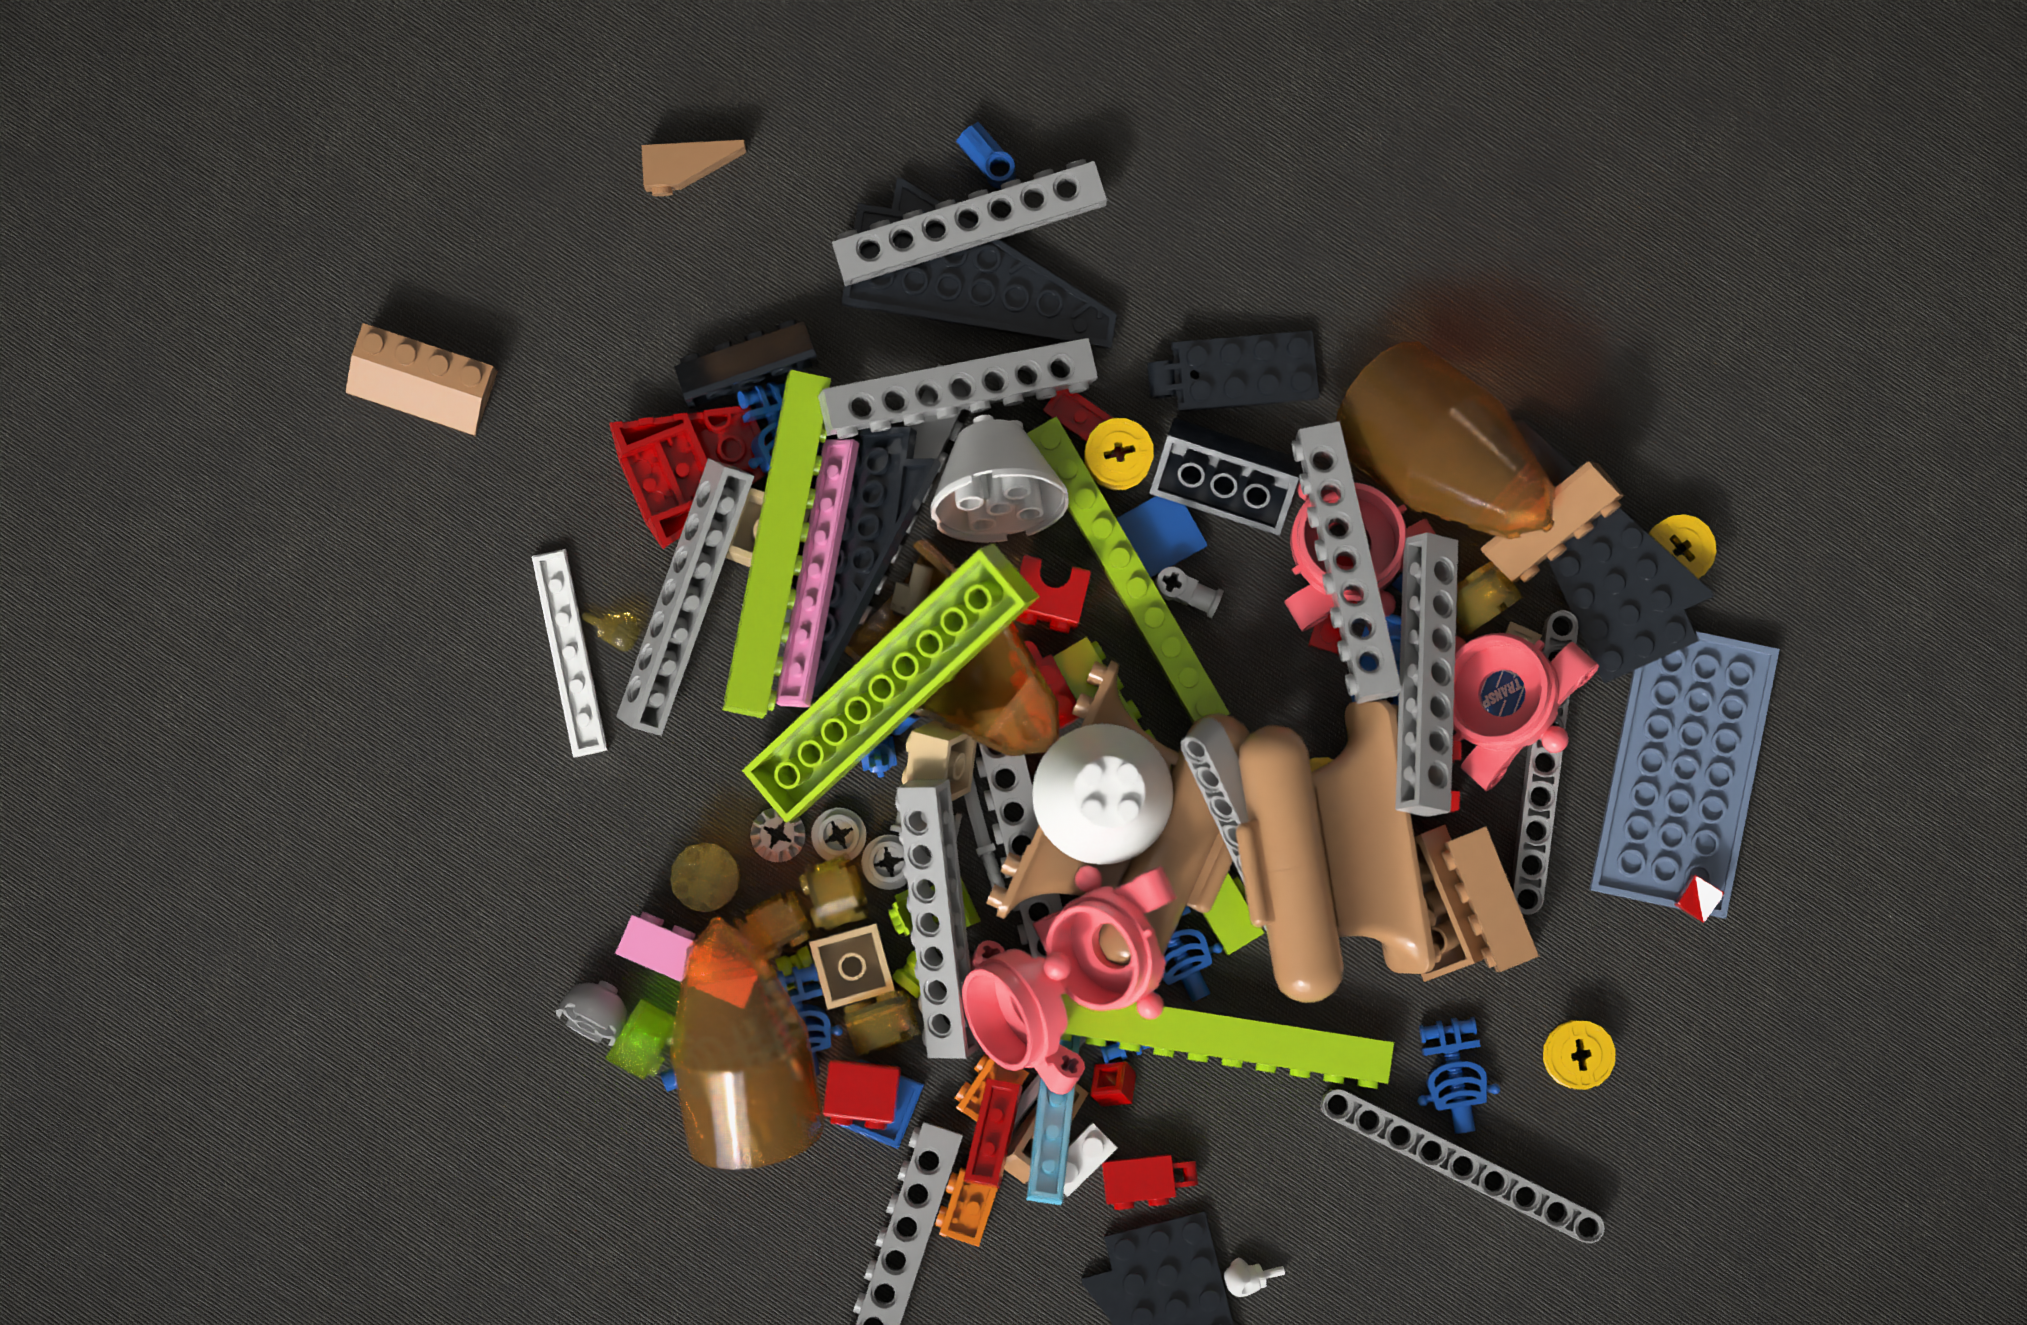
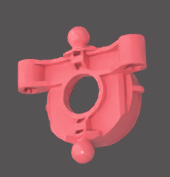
(1387, 541)
(1546, 688)
(1075, 932)
(1020, 1013)

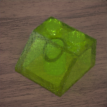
(643, 1040)

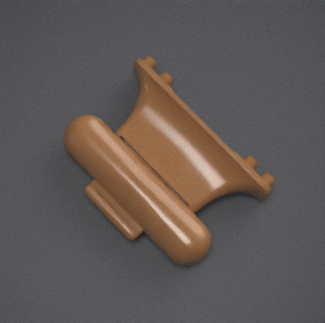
(1187, 848)
(1331, 853)

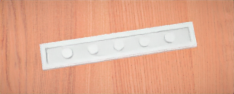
(569, 653)

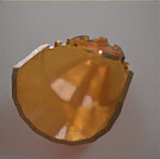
(1443, 444)
(995, 696)
(741, 1057)

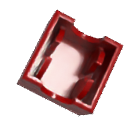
(1054, 605)
(861, 1093)

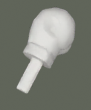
(1247, 1279)

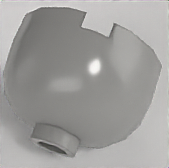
(594, 1011)

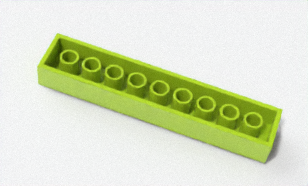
(890, 682)

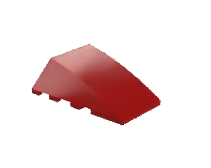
(668, 457)

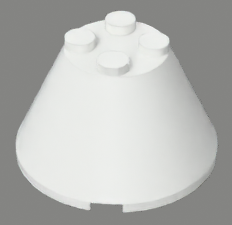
(996, 485)
(1102, 794)

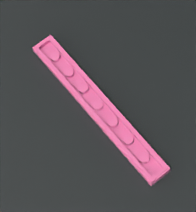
(817, 573)

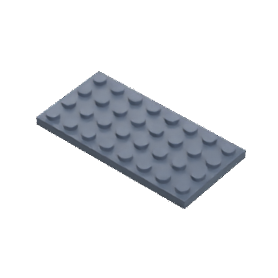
(1685, 771)

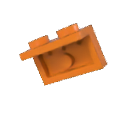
(971, 1095)
(967, 1210)

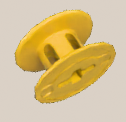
(1128, 436)
(1694, 535)
(1596, 1065)

